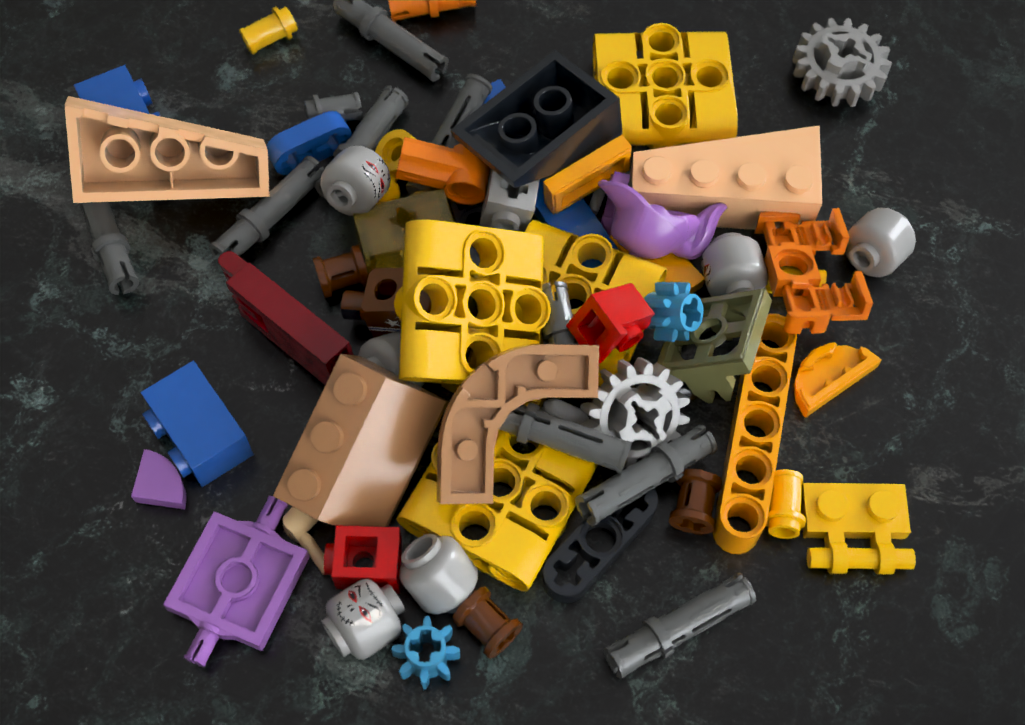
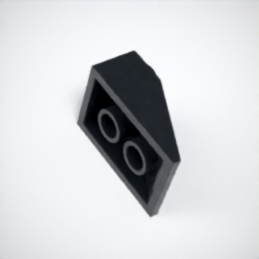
(542, 122)

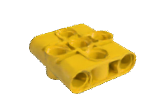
(674, 82)
(563, 260)
(441, 266)
(515, 537)

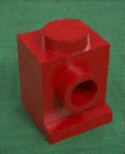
(612, 320)
(352, 543)

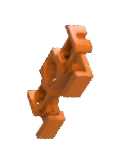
(795, 247)

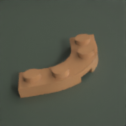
(487, 399)

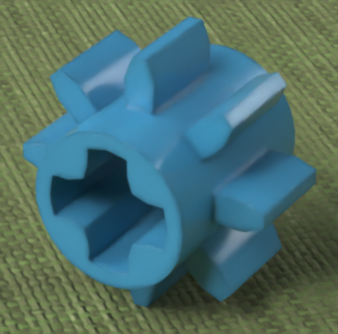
(674, 311)
(414, 644)

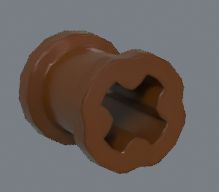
(341, 271)
(695, 502)
(487, 622)

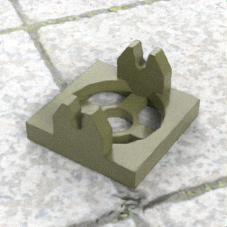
(730, 317)

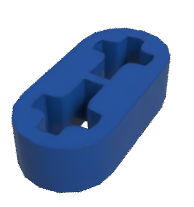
(313, 137)

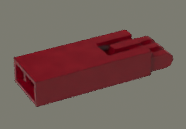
(283, 318)

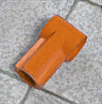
(441, 167)

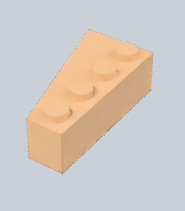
(150, 157)
(745, 173)

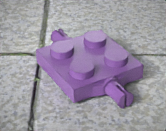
(237, 581)

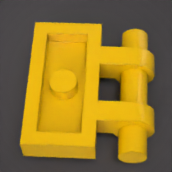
(857, 512)

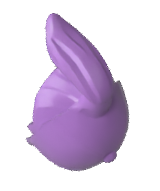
(653, 230)

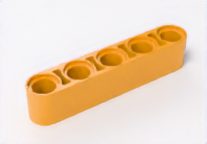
(754, 453)

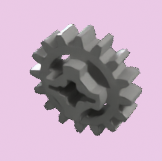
(841, 62)
(655, 406)

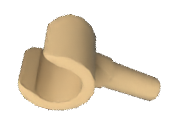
(296, 526)

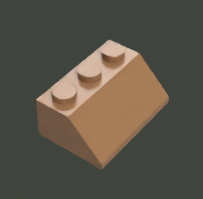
(360, 445)

